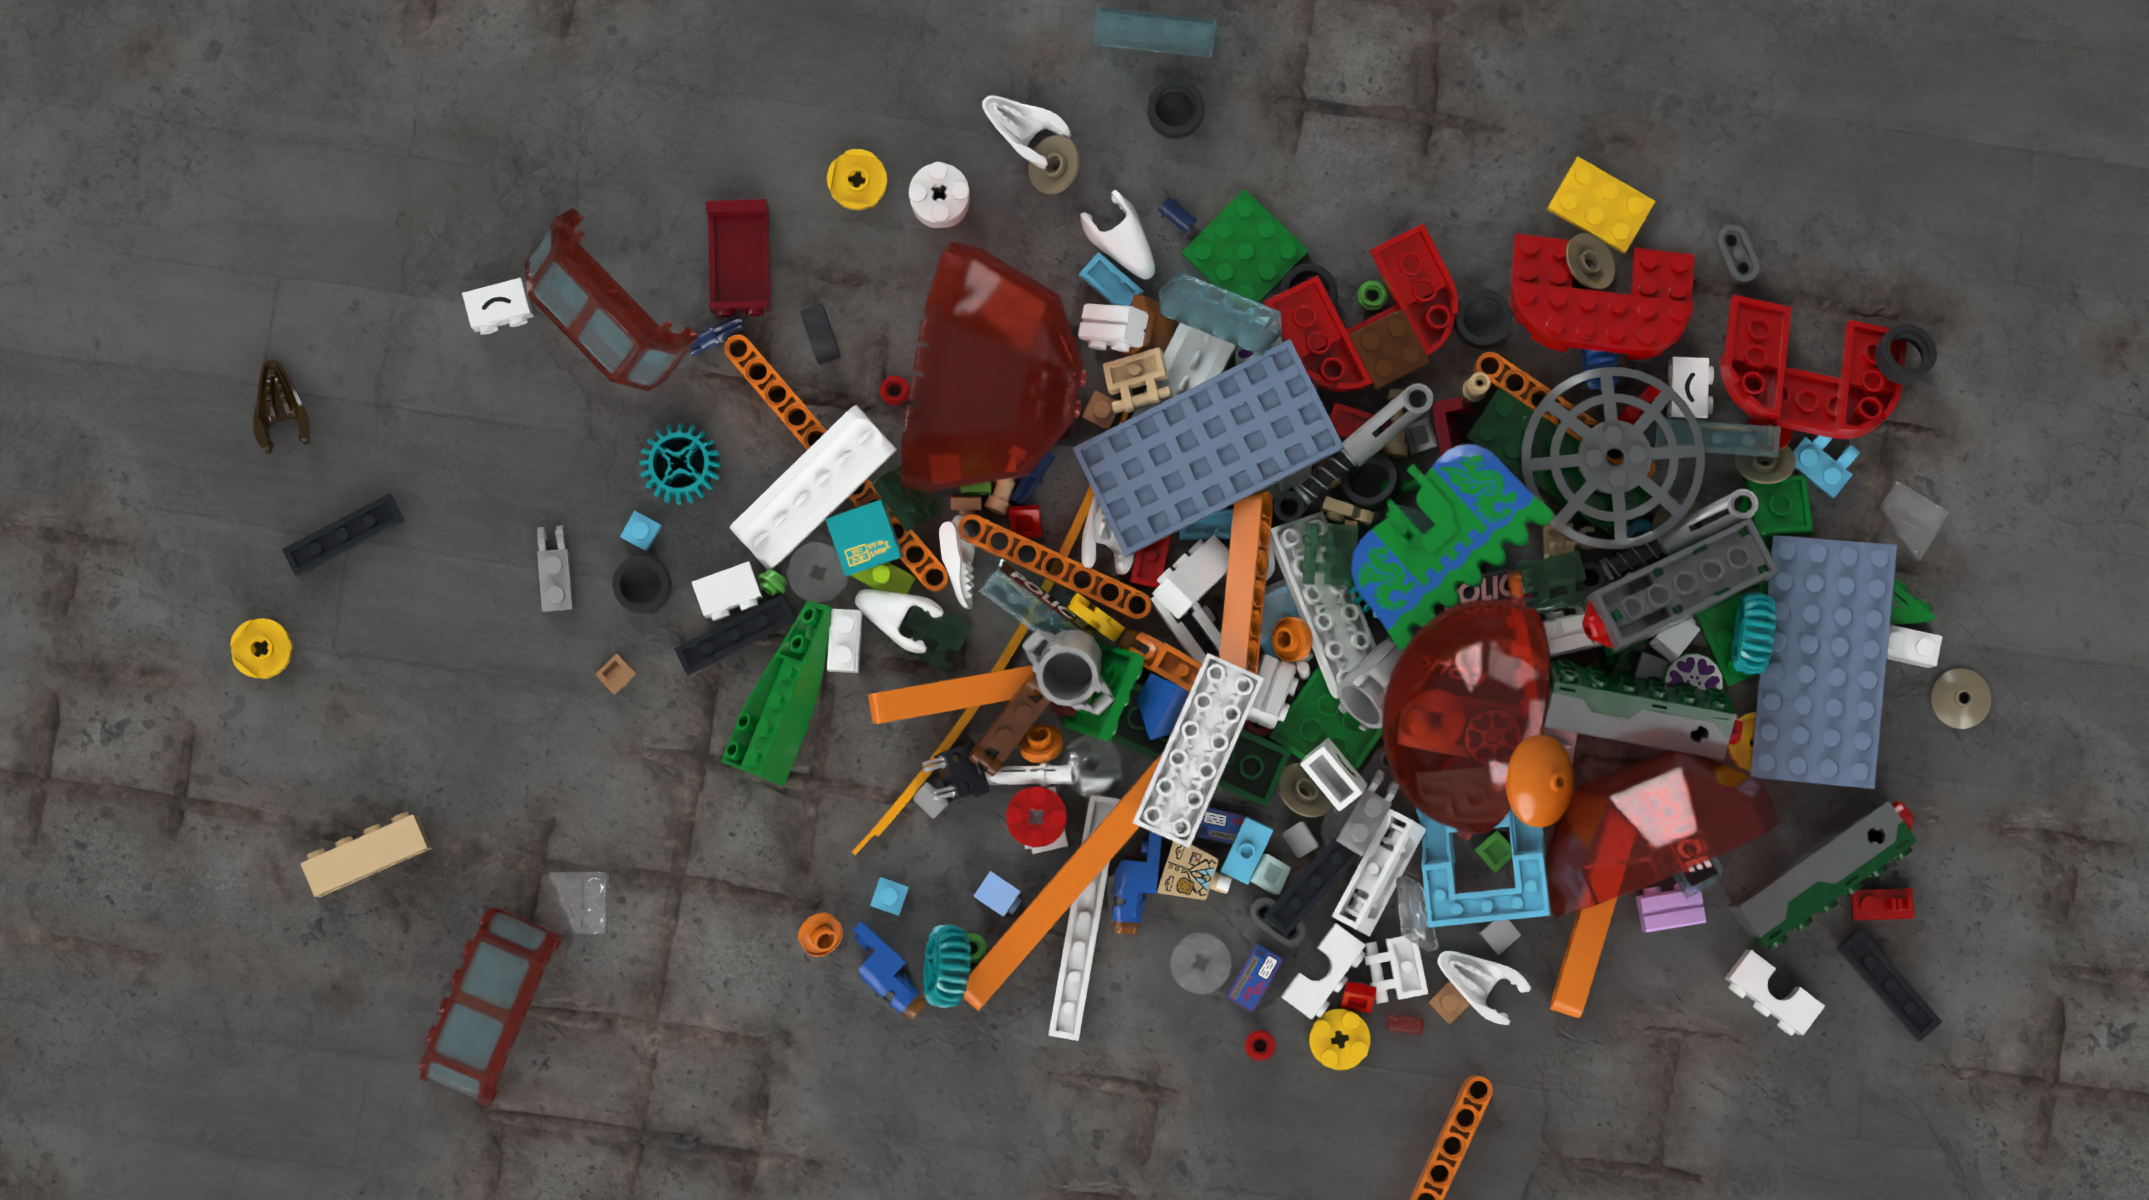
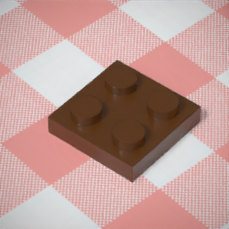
(1389, 349)

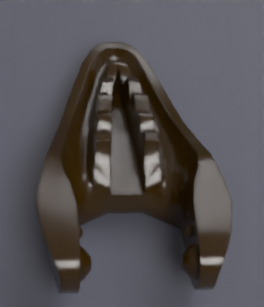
(275, 403)

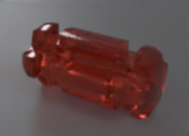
(1063, 710)
(1405, 1024)

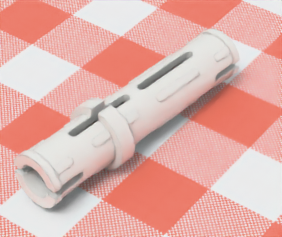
(1043, 775)

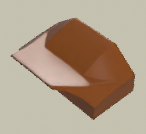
(1158, 329)

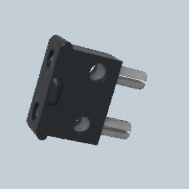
(958, 774)

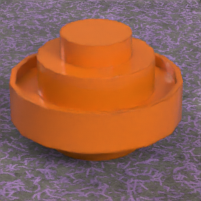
(1291, 639)
(1041, 743)
(820, 934)

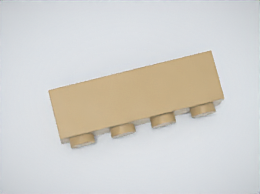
(366, 855)

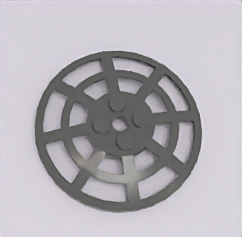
(1593, 463)

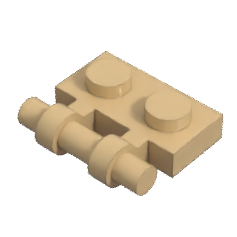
(1133, 372)

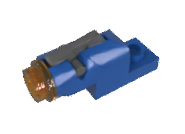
(1130, 883)
(883, 977)

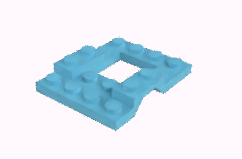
(1448, 908)

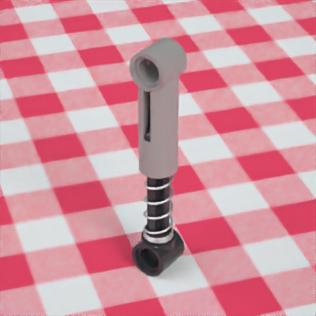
(1358, 449)
(1682, 535)

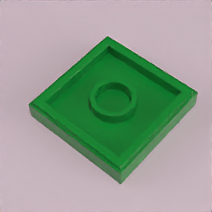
(1782, 507)

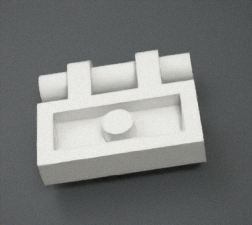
(1405, 968)

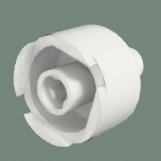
(941, 212)

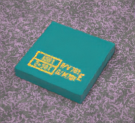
(864, 537)

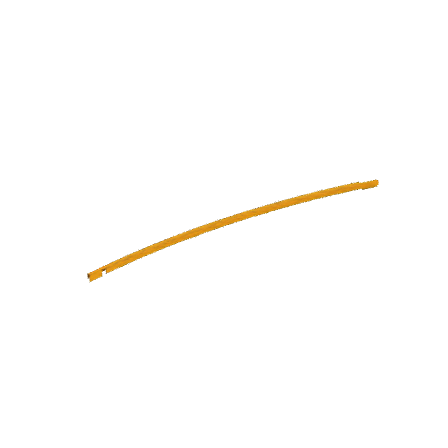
(1000, 665)

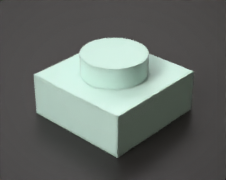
(1270, 874)

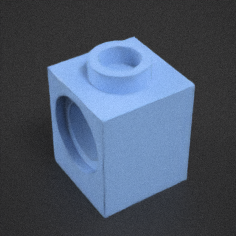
(998, 894)

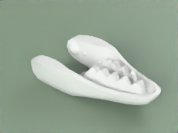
(1021, 122)
(1125, 241)
(1099, 531)
(958, 559)
(888, 610)
(1476, 978)

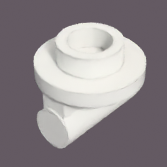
(1303, 667)

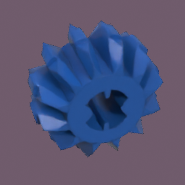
(1598, 359)

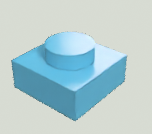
(641, 531)
(889, 896)

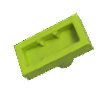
(886, 577)

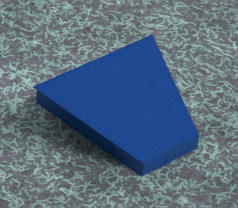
(1160, 705)

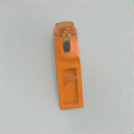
(1162, 658)

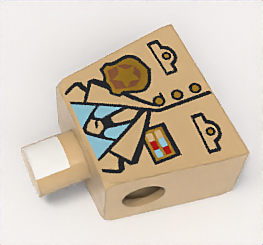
(1191, 873)

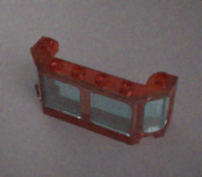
(599, 312)
(487, 1004)

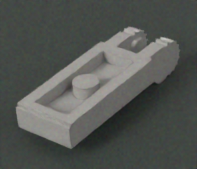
(554, 572)
(1367, 816)

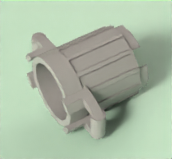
(1069, 669)
(1365, 686)

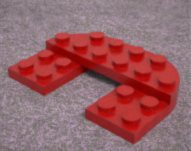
(1415, 281)
(1599, 320)
(1798, 399)

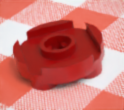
(1035, 834)

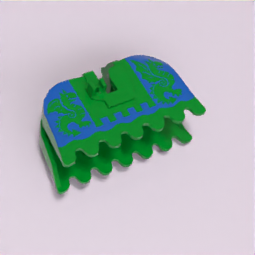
(1474, 513)

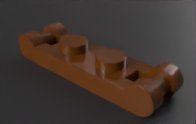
(1009, 726)

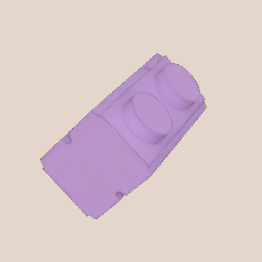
(1669, 909)

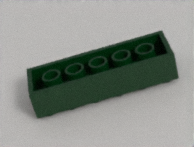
(1502, 431)
(1249, 772)

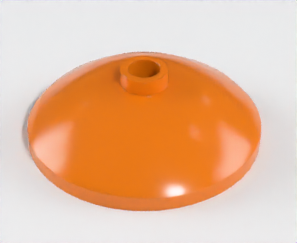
(1539, 781)

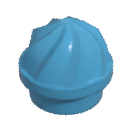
(1638, 527)

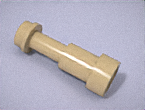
(1476, 387)
(1397, 447)
(1000, 497)

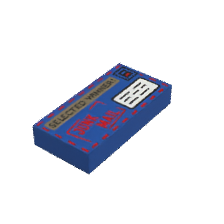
(1220, 825)
(1254, 977)

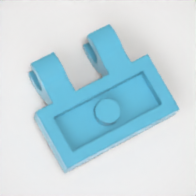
(1821, 468)

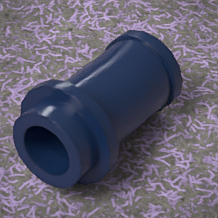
(1177, 214)

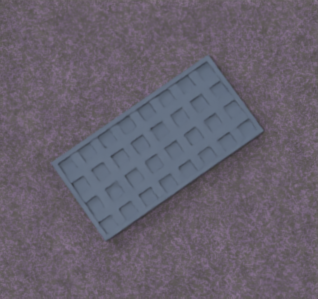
(1208, 448)
(1826, 662)

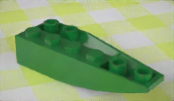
(782, 700)

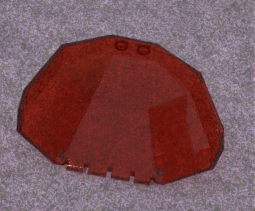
(994, 375)
(1650, 826)

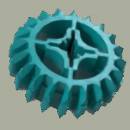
(672, 475)
(1753, 633)
(946, 966)

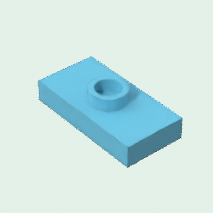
(1109, 281)
(1215, 524)
(1246, 850)

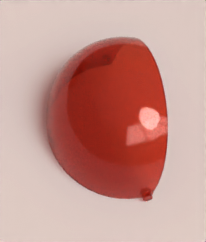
(1462, 706)

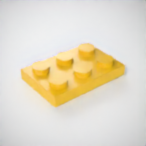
(1601, 205)

